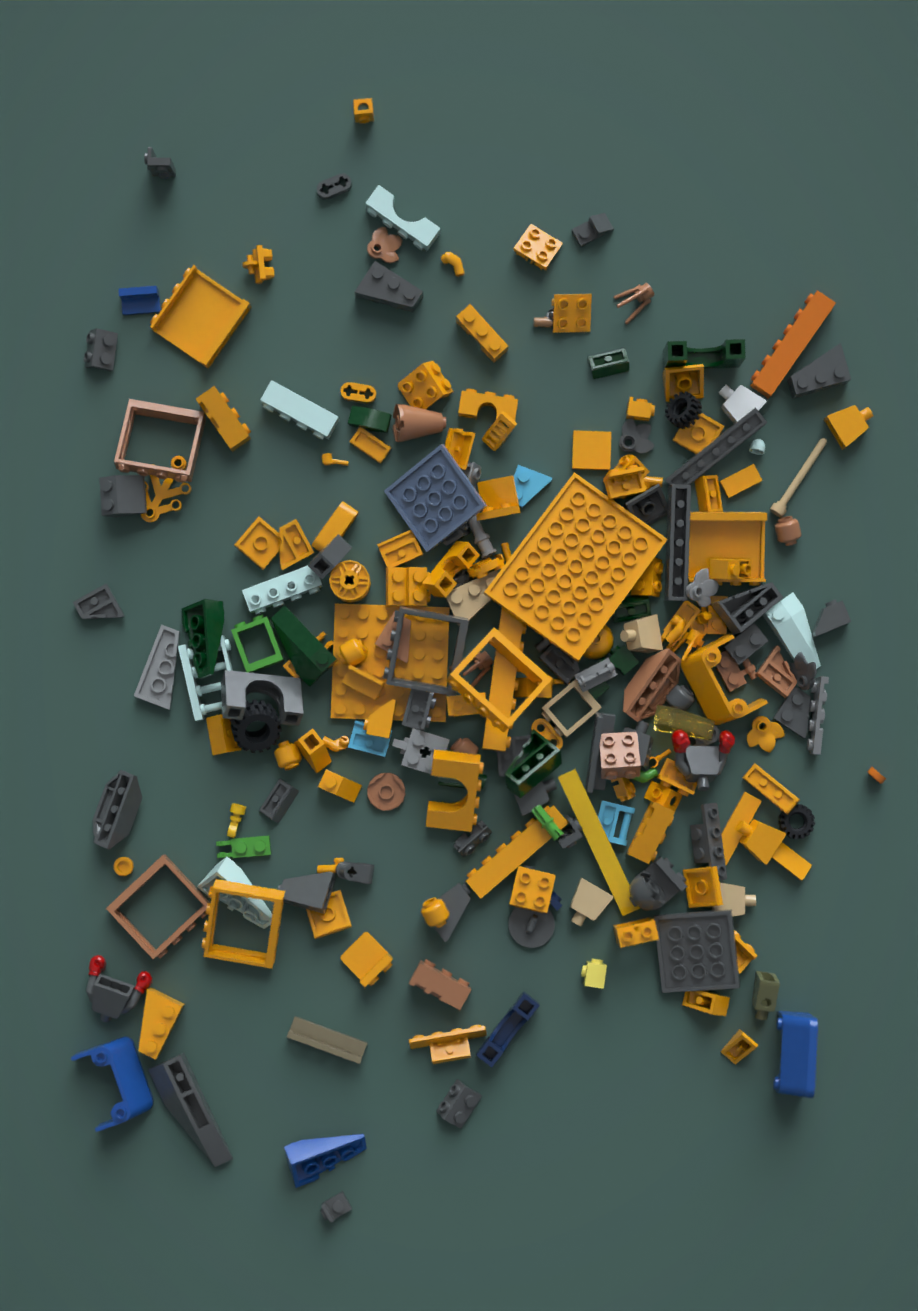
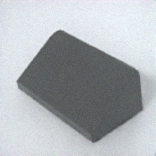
(279, 801)

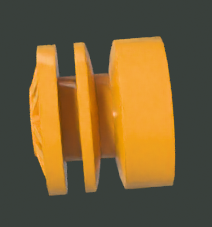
(350, 593)

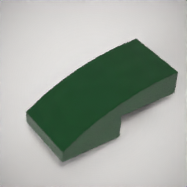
(369, 418)

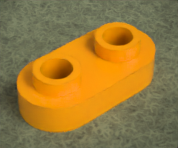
(549, 732)

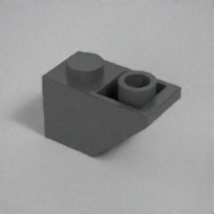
(329, 556)

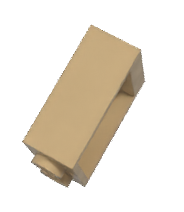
(586, 696)

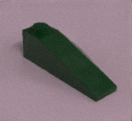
(204, 627)
(303, 648)

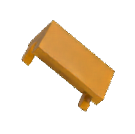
(459, 445)

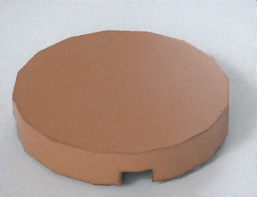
(386, 791)

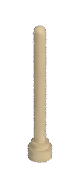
(779, 507)

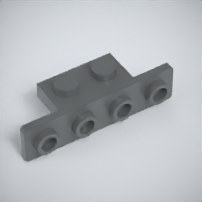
(708, 840)

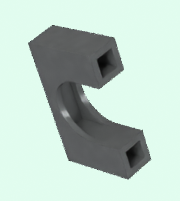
(282, 689)

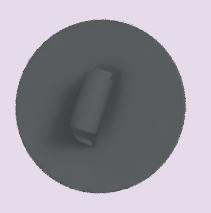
(531, 927)

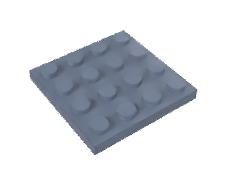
(435, 498)

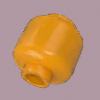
(353, 652)
(287, 755)
(435, 912)

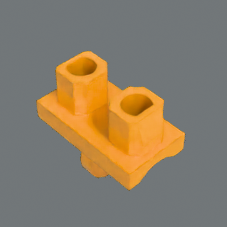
(256, 266)

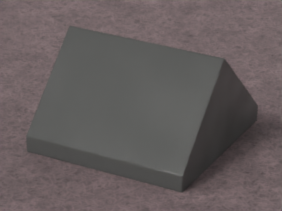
(649, 505)

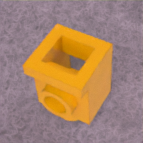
(639, 409)

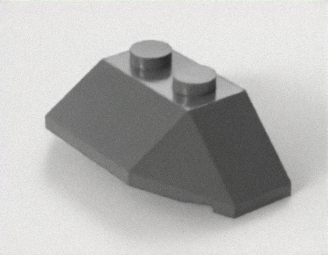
(116, 809)

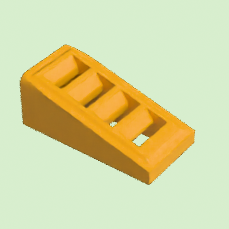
(498, 432)

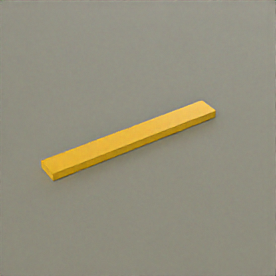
(597, 840)

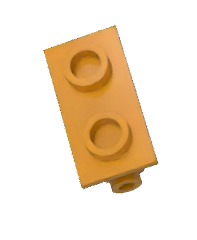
(624, 789)

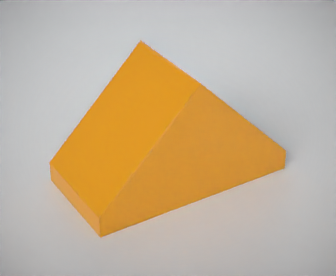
(526, 687)
(738, 1047)

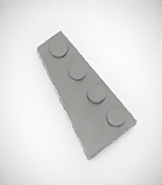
(159, 672)
(818, 715)

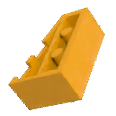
(224, 418)
(651, 832)
(158, 1021)

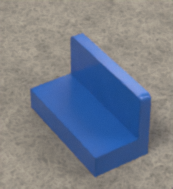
(140, 300)

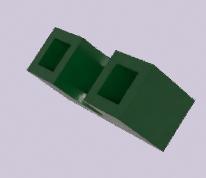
(622, 660)

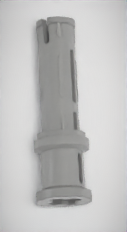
(481, 538)

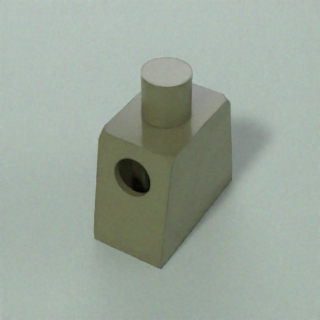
(765, 986)

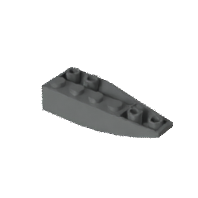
(189, 1107)

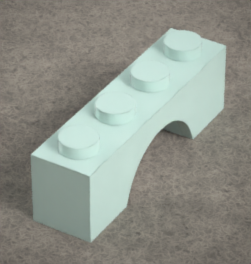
(421, 232)

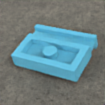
(368, 743)

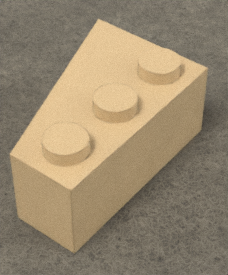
(470, 597)

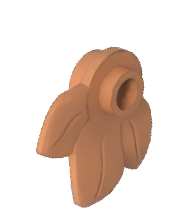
(386, 243)

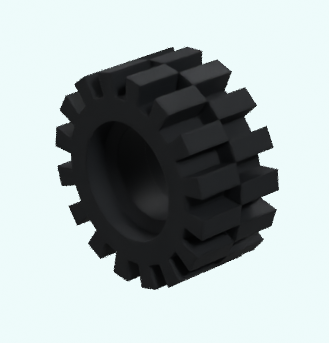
(689, 415)
(807, 827)

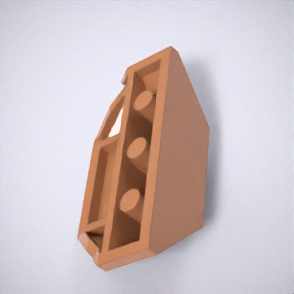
(651, 684)

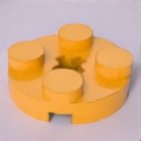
(480, 568)

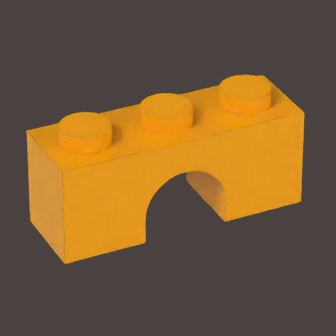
(483, 333)
(472, 401)
(459, 557)

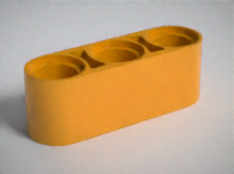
(337, 524)

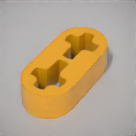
(358, 388)

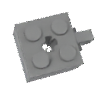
(411, 749)

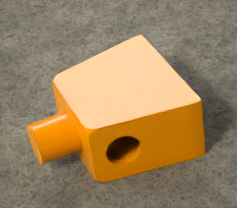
(848, 424)
(760, 839)

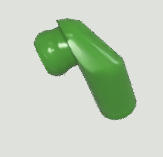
(646, 776)

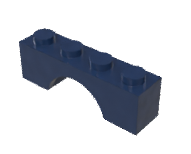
(507, 1028)

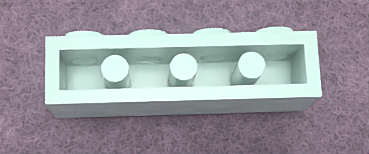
(299, 410)
(282, 588)

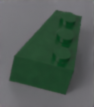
(532, 764)

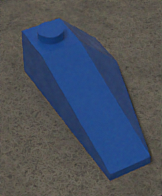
(314, 1156)

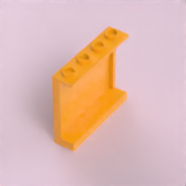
(199, 316)
(730, 537)

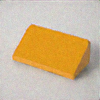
(708, 494)
(791, 861)

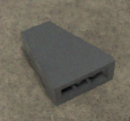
(309, 891)
(456, 901)

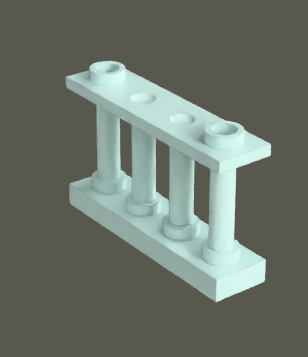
(196, 691)

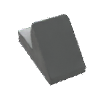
(593, 229)

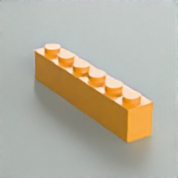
(512, 854)

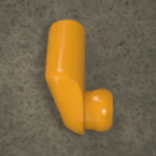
(652, 481)
(677, 631)
(338, 744)
(329, 868)

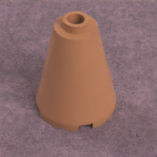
(416, 422)

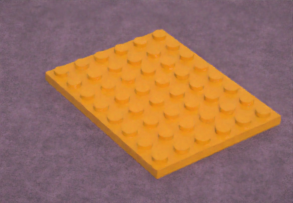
(575, 566)

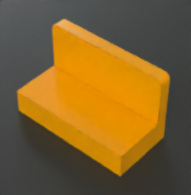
(363, 682)
(221, 735)

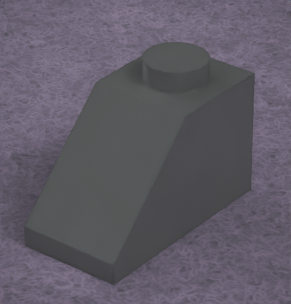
(831, 617)

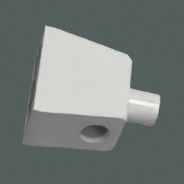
(740, 402)

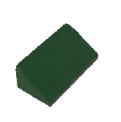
(609, 363)
(632, 608)

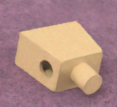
(642, 635)
(735, 899)
(588, 901)

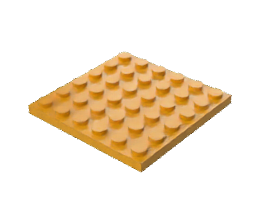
(425, 662)

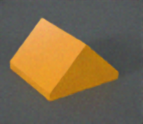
(684, 379)

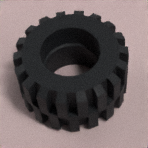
(259, 739)

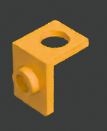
(363, 116)
(662, 795)

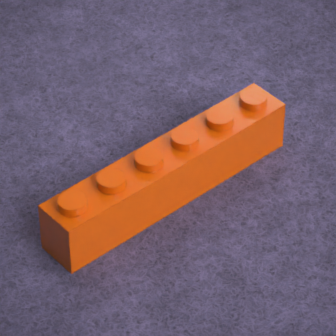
(792, 345)

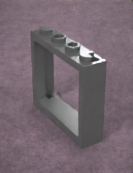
(395, 637)

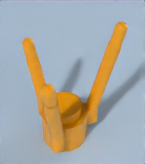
(693, 639)

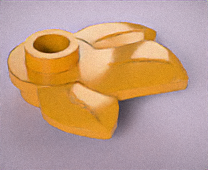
(766, 736)

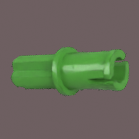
(547, 822)

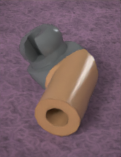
(547, 321)

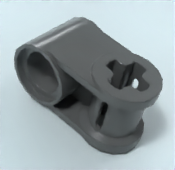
(356, 872)

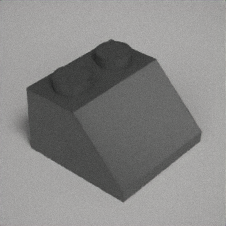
(123, 495)

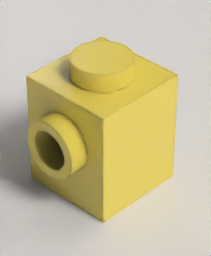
(594, 973)

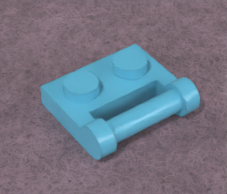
(608, 817)

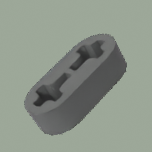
(332, 182)

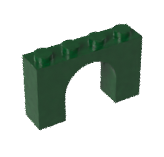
(728, 355)

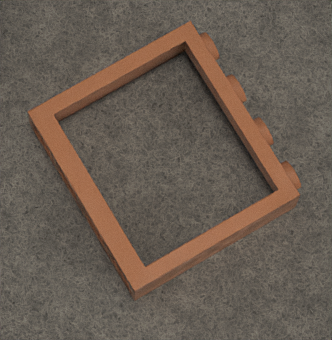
(162, 412)
(114, 907)

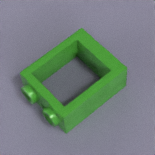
(263, 663)

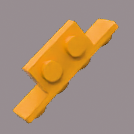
(448, 1045)

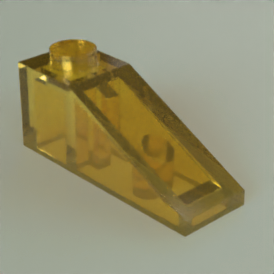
(672, 719)

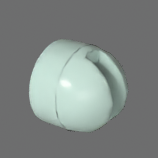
(757, 447)

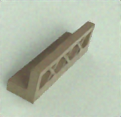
(327, 1039)

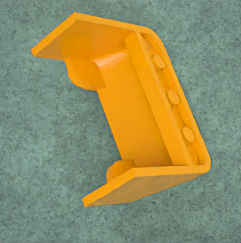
(707, 689)

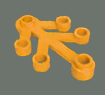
(162, 493)

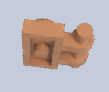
(731, 673)

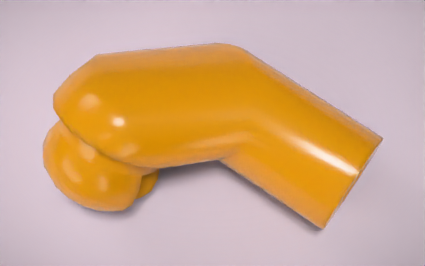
(455, 261)

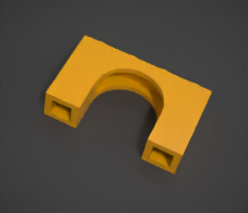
(466, 769)

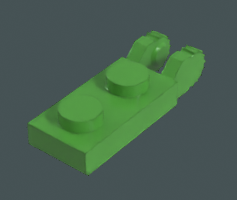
(246, 847)

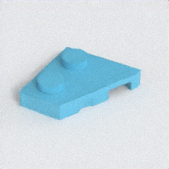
(529, 484)

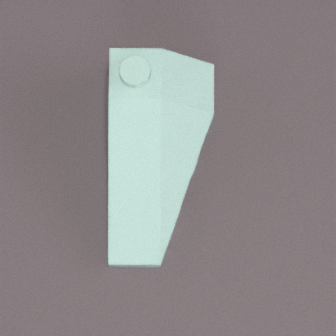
(792, 628)
(252, 909)

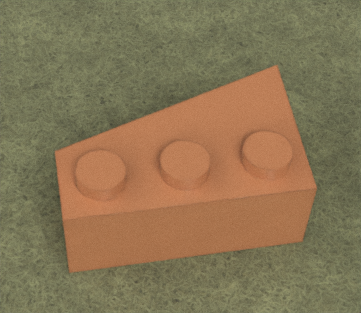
(440, 984)

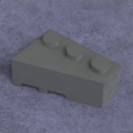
(388, 288)
(821, 374)
(746, 607)

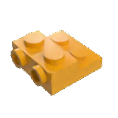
(405, 586)

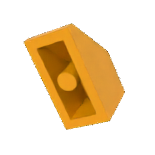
(381, 720)
(339, 785)
(706, 1002)

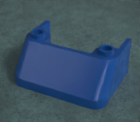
(797, 1054)
(129, 1077)

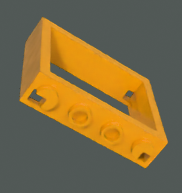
(518, 659)
(237, 954)

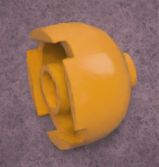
(601, 645)

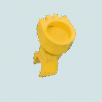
(237, 810)

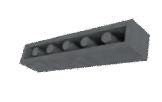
(678, 542)

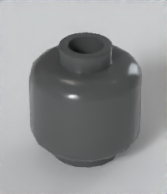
(680, 697)

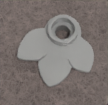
(702, 588)

